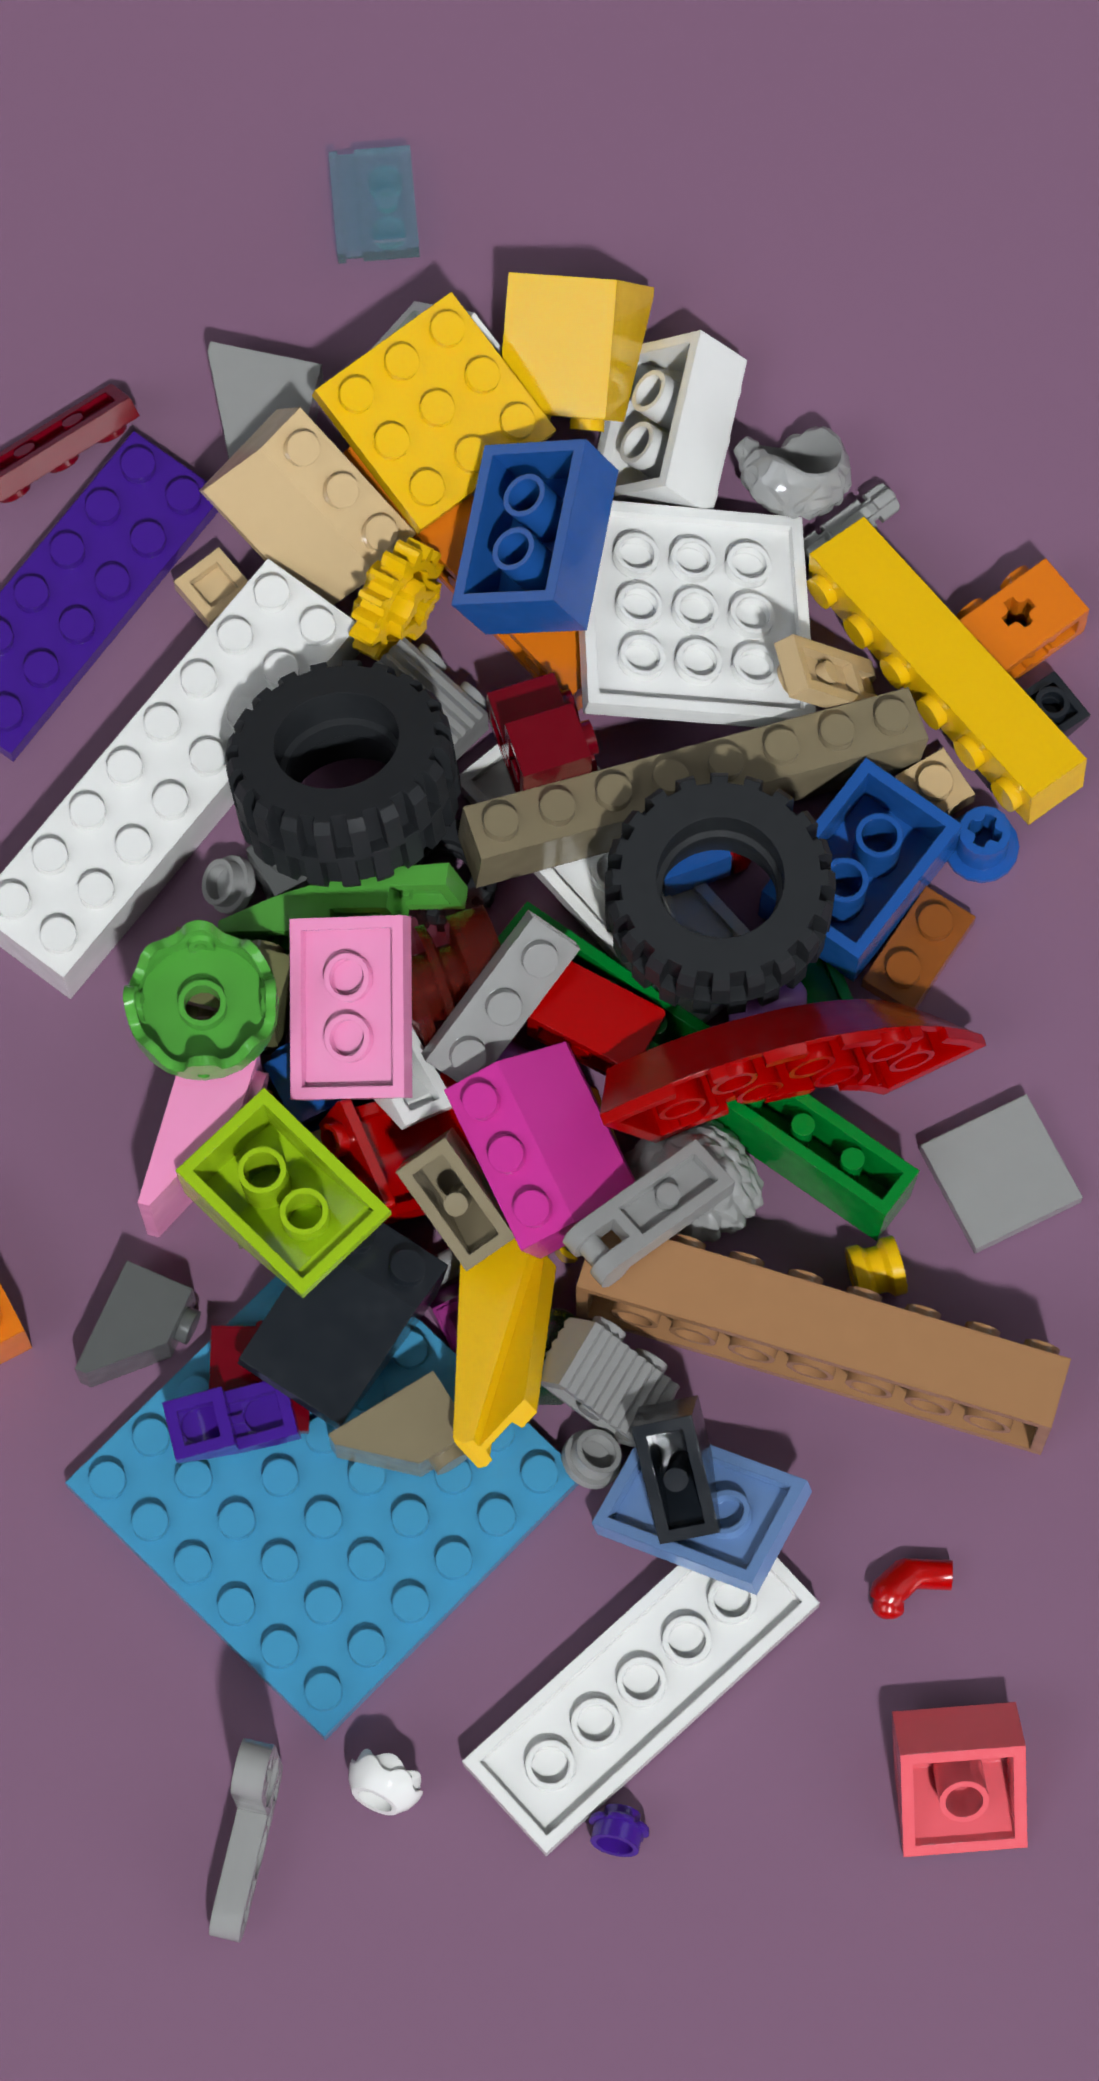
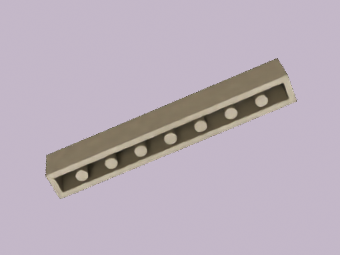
(586, 812)

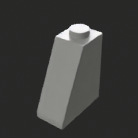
(255, 385)

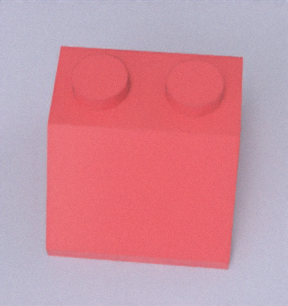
(960, 1779)

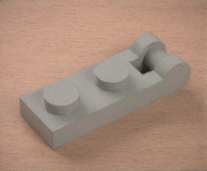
(650, 1212)

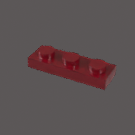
(60, 441)

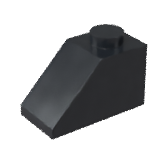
(677, 1469)

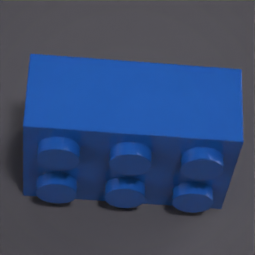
(535, 537)
(884, 854)

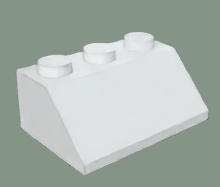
(676, 422)

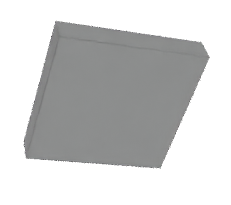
(1000, 1173)

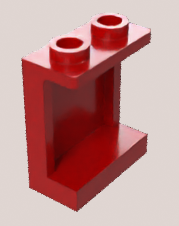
(376, 1147)

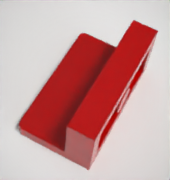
(595, 1018)

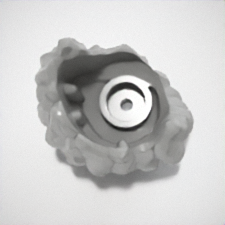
(730, 1154)

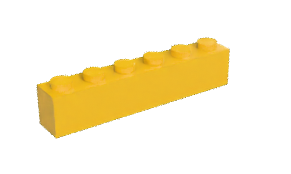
(947, 671)

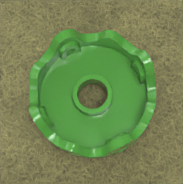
(191, 963)

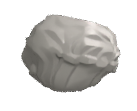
(798, 478)

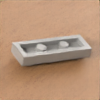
(501, 998)

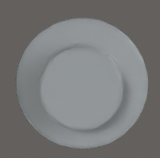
(229, 884)
(592, 1458)

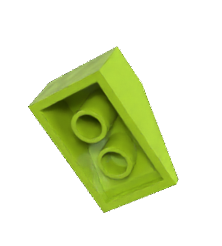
(281, 1194)

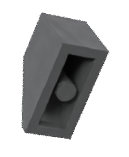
(138, 1325)

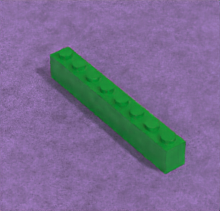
(789, 1135)

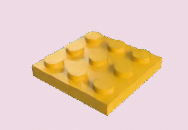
(428, 407)

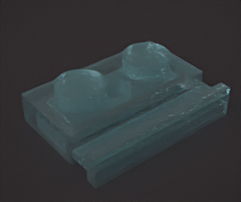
(374, 204)

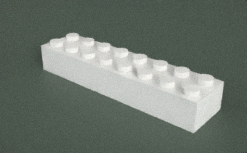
(158, 783)

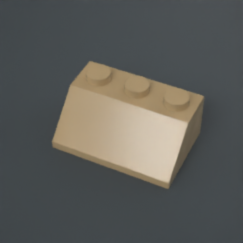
(305, 505)

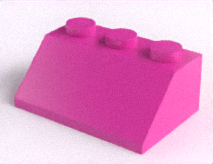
(540, 1143)

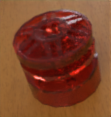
(448, 971)

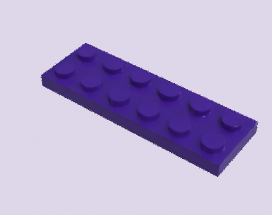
(91, 580)

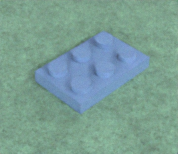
(755, 1513)

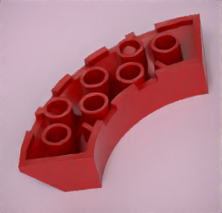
(775, 1058)

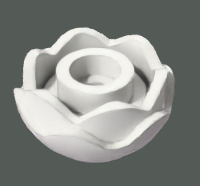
(383, 1783)

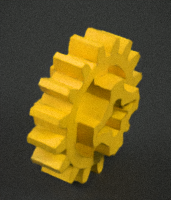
(396, 598)

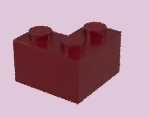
(541, 733)

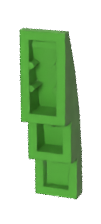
(409, 889)

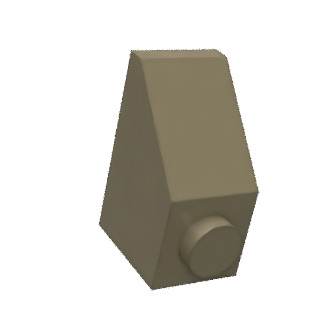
(456, 1198)
(404, 1432)

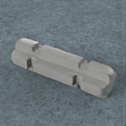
(878, 504)

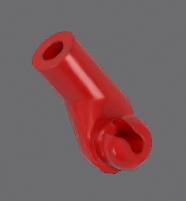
(903, 1579)

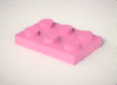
(350, 1008)

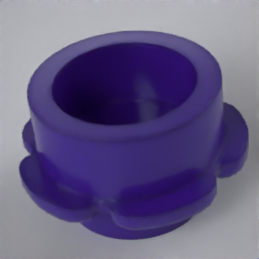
(618, 1830)

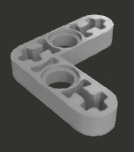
(255, 1794)

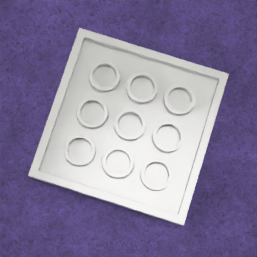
(693, 616)

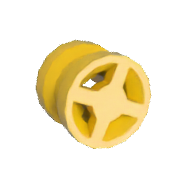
(877, 1267)

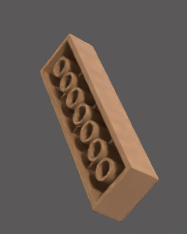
(834, 1340)

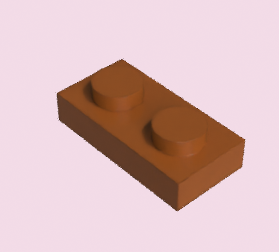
(918, 950)

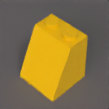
(576, 343)

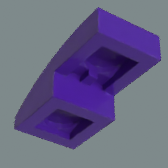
(229, 1421)

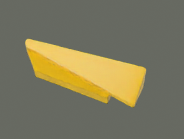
(500, 1346)

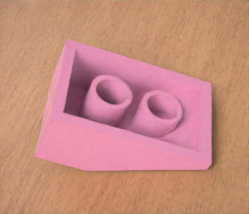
(191, 1117)

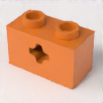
(1039, 598)

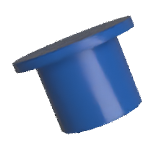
(985, 846)

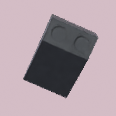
(348, 1327)

